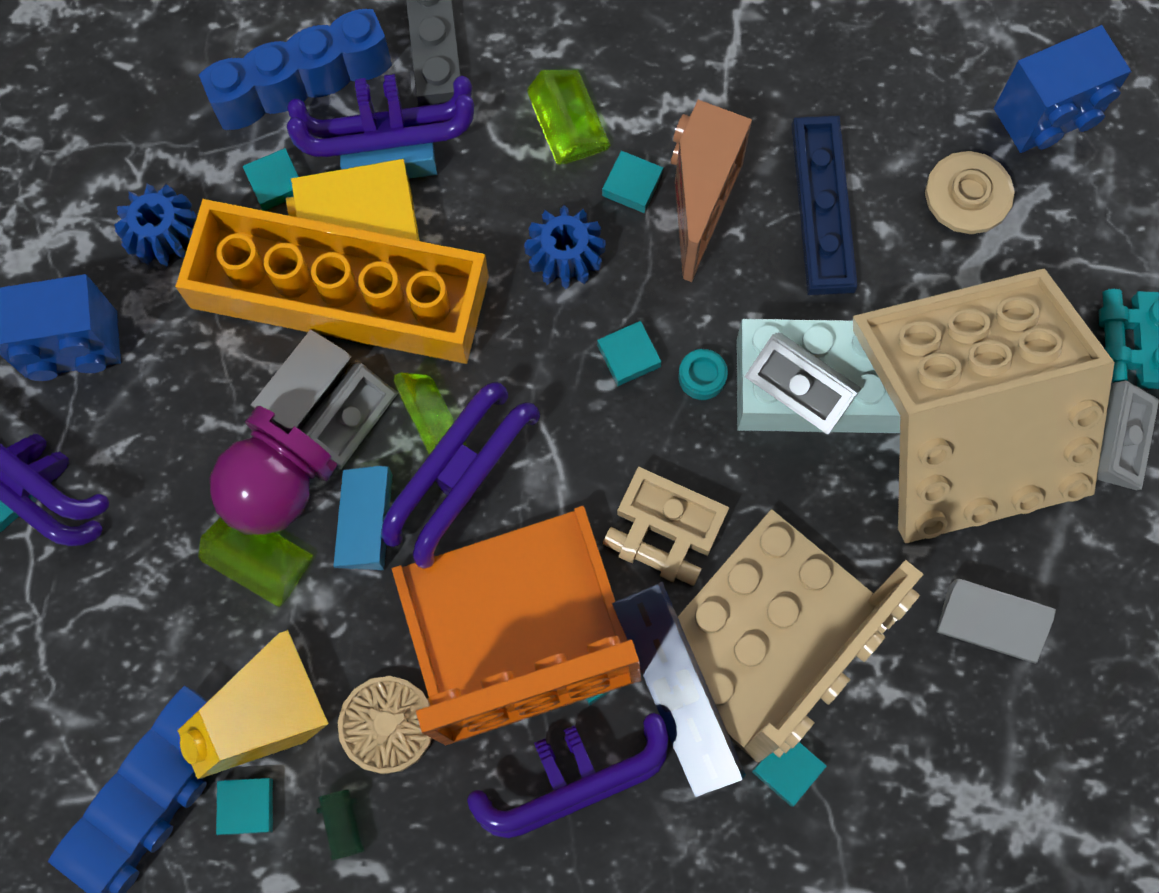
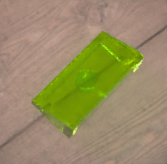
(567, 115)
(424, 407)
(257, 562)

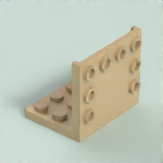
(993, 400)
(782, 630)

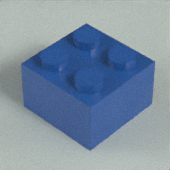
(1061, 89)
(58, 328)

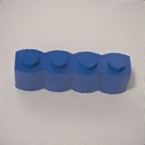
(307, 65)
(133, 806)

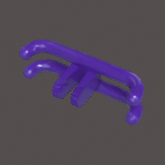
(381, 129)
(455, 470)
(23, 479)
(578, 794)

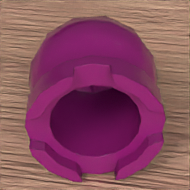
(265, 479)

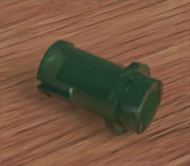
(340, 824)

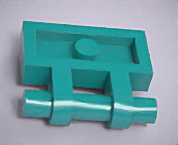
(1144, 322)

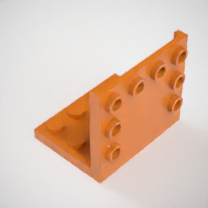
(514, 628)

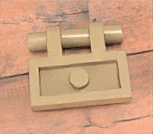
(671, 512)

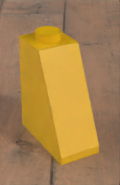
(360, 198)
(255, 713)

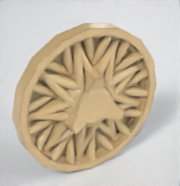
(969, 192)
(382, 726)

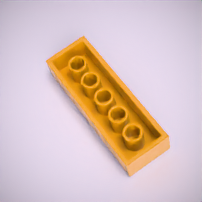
(334, 280)

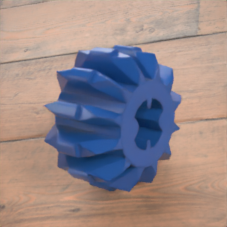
(146, 211)
(561, 231)

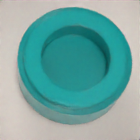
(702, 374)

